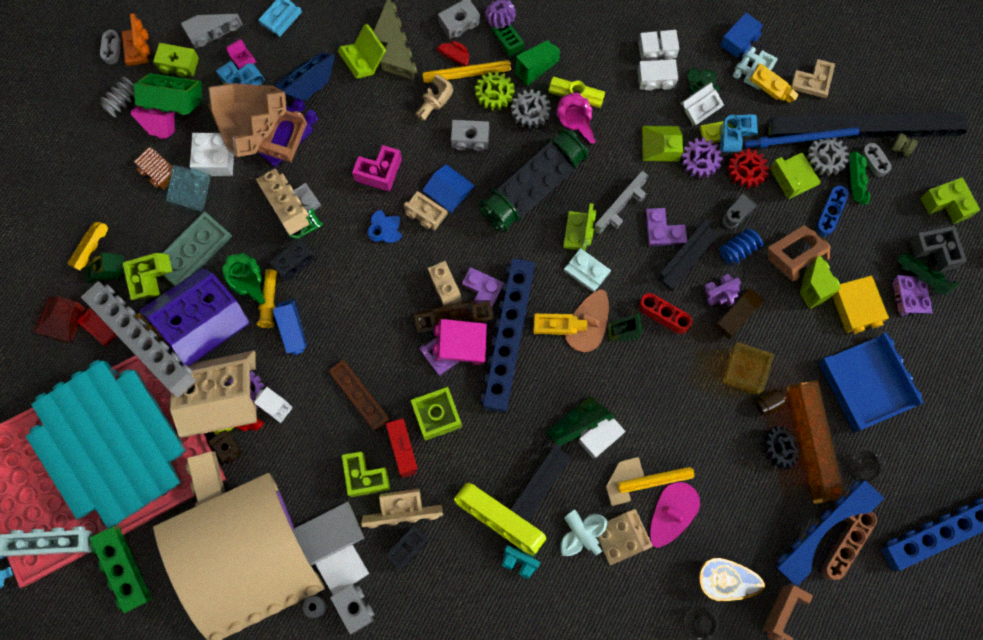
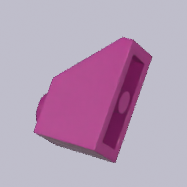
(155, 121)

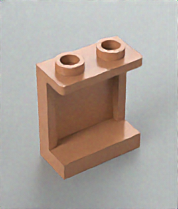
(782, 609)

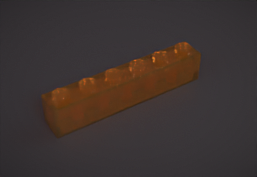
(816, 442)

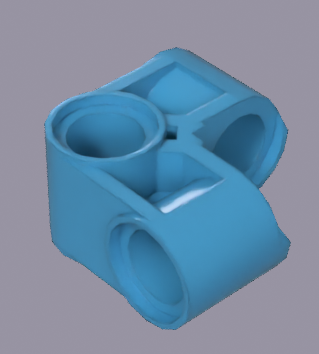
(247, 75)
(731, 138)

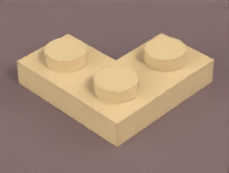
(816, 83)

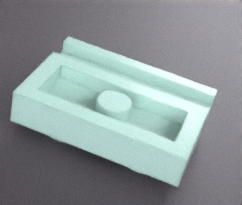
(587, 270)

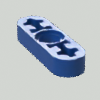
(839, 205)

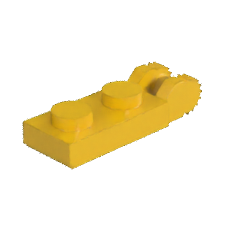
(87, 245)

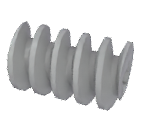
(118, 97)

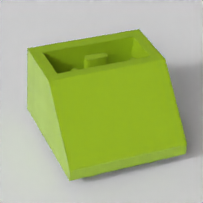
(818, 283)

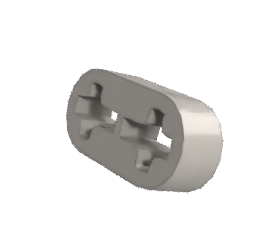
(114, 46)
(876, 159)

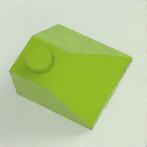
(662, 143)

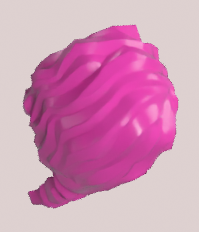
(576, 114)

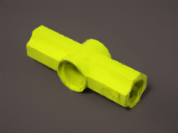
(562, 87)

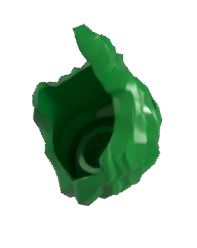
(243, 276)

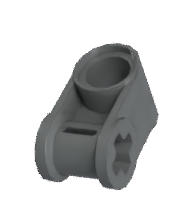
(739, 211)

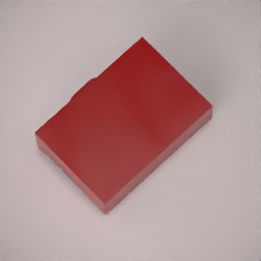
(402, 448)

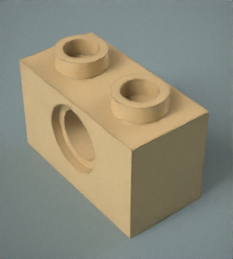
(444, 283)

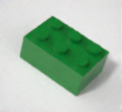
(168, 93)

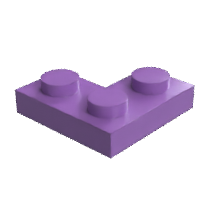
(659, 233)
(486, 286)

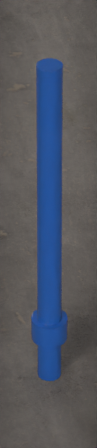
(763, 142)

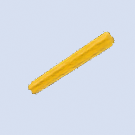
(467, 71)

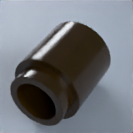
(771, 402)

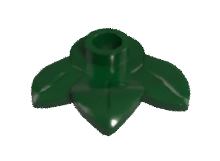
(699, 80)

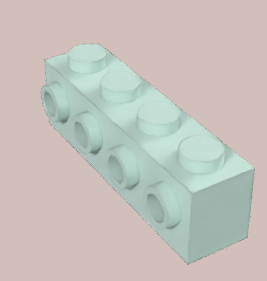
(45, 543)

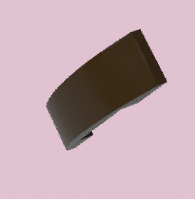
(462, 311)

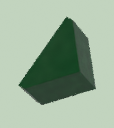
(625, 328)

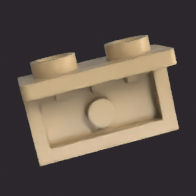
(425, 211)

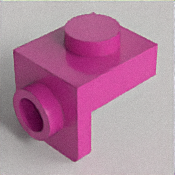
(240, 54)

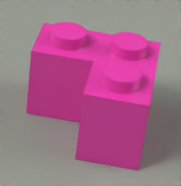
(379, 172)

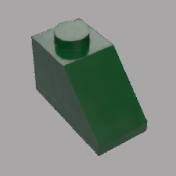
(104, 267)

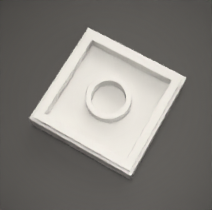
(342, 569)

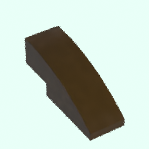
(739, 313)

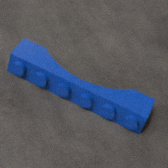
(798, 562)

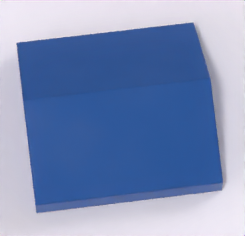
(448, 188)

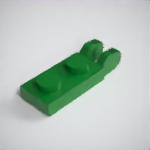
(859, 178)

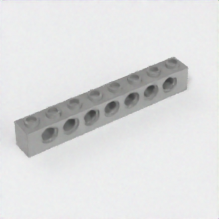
(139, 339)

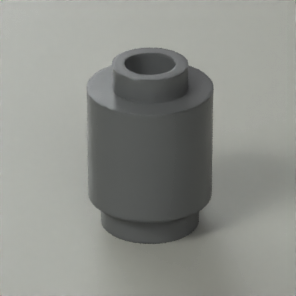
(320, 607)

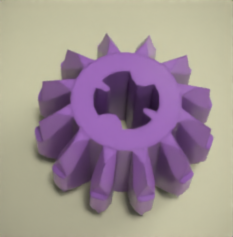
(500, 13)

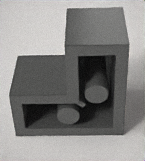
(941, 243)

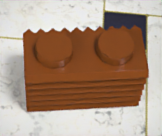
(155, 167)

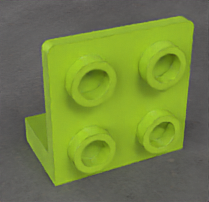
(363, 55)
(794, 175)
(579, 229)

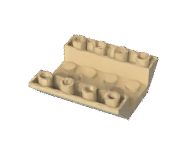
(212, 403)

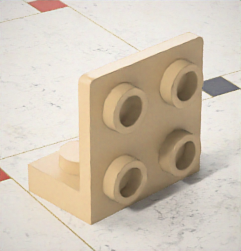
(624, 537)

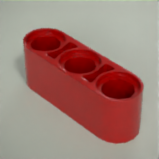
(655, 313)

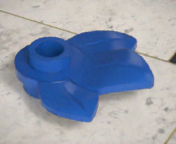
(387, 227)

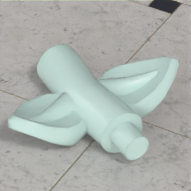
(583, 533)

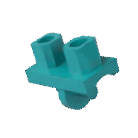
(529, 564)

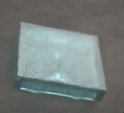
(188, 187)

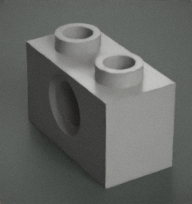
(463, 10)
(462, 128)
(342, 602)

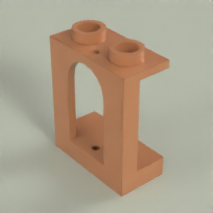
(285, 153)
(789, 266)

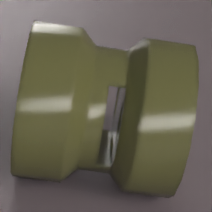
(904, 145)

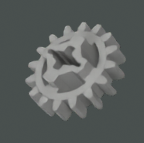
(526, 102)
(827, 156)

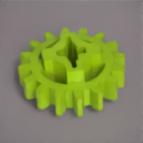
(494, 91)

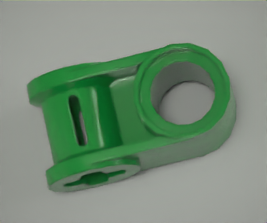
(309, 228)

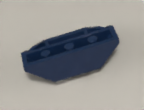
(307, 77)

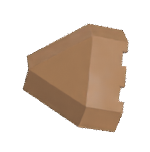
(245, 114)

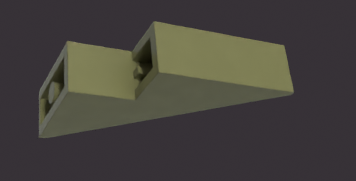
(397, 56)

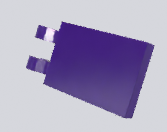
(285, 130)

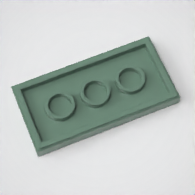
(195, 247)

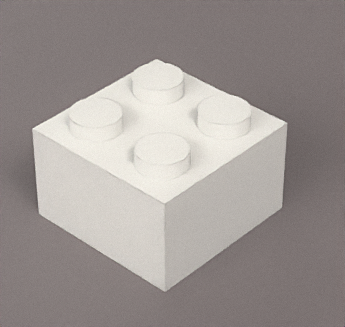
(210, 155)

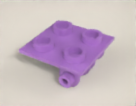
(913, 295)

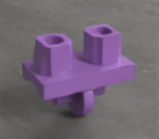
(723, 293)

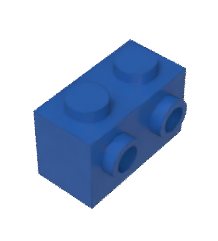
(742, 35)

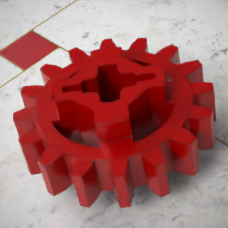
(748, 168)

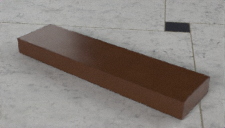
(359, 395)

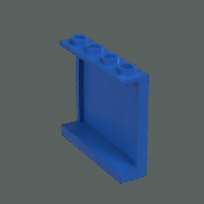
(871, 382)

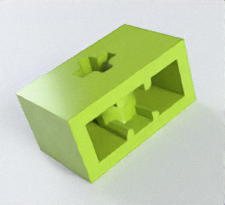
(176, 60)

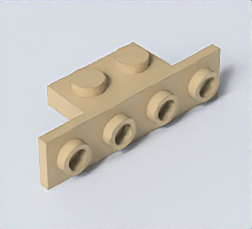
(401, 507)

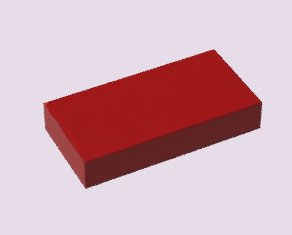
(96, 327)

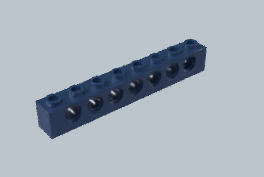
(524, 270)

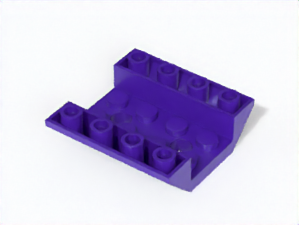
(202, 324)

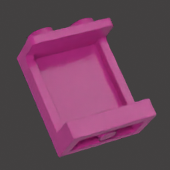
(460, 341)

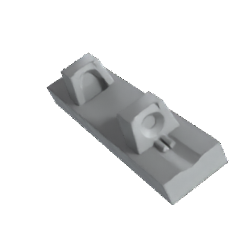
(633, 190)

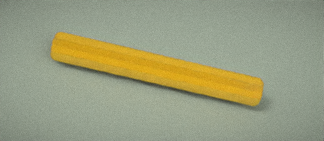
(655, 480)

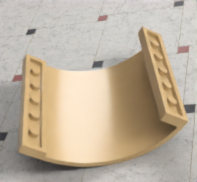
(235, 559)

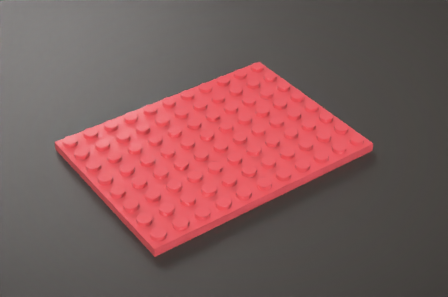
(34, 502)

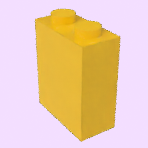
(860, 305)

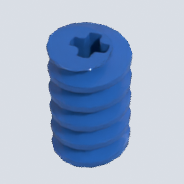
(739, 246)

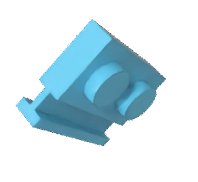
(280, 16)

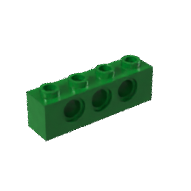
(123, 557)

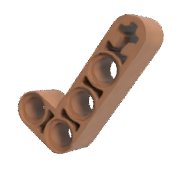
(851, 548)

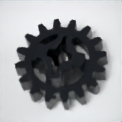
(781, 447)

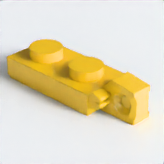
(772, 84)
(558, 324)

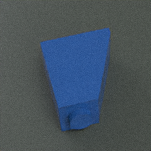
(290, 326)

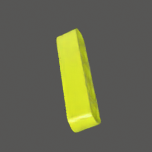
(500, 519)

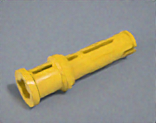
(266, 309)

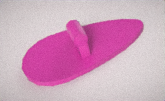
(673, 513)

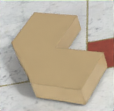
(624, 471)

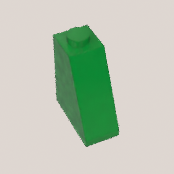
(536, 61)

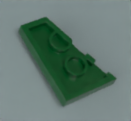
(923, 274)
(584, 416)

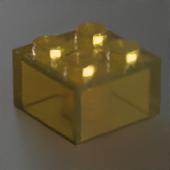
(747, 368)

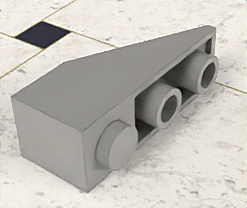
(206, 28)

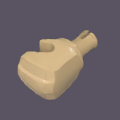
(435, 101)

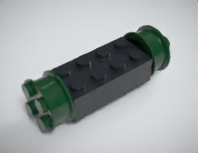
(533, 180)

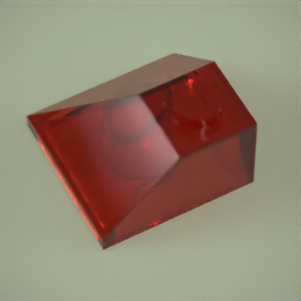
(59, 318)

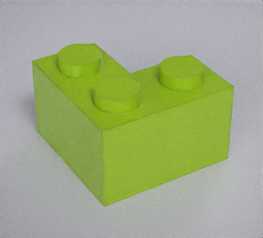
(954, 197)
(142, 275)
(361, 481)

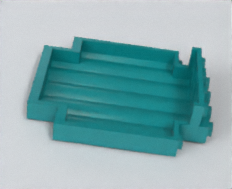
(106, 443)

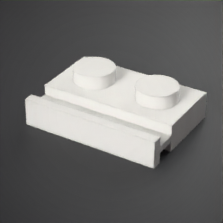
(702, 104)

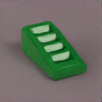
(509, 49)

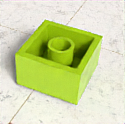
(436, 413)

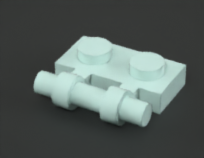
(742, 68)

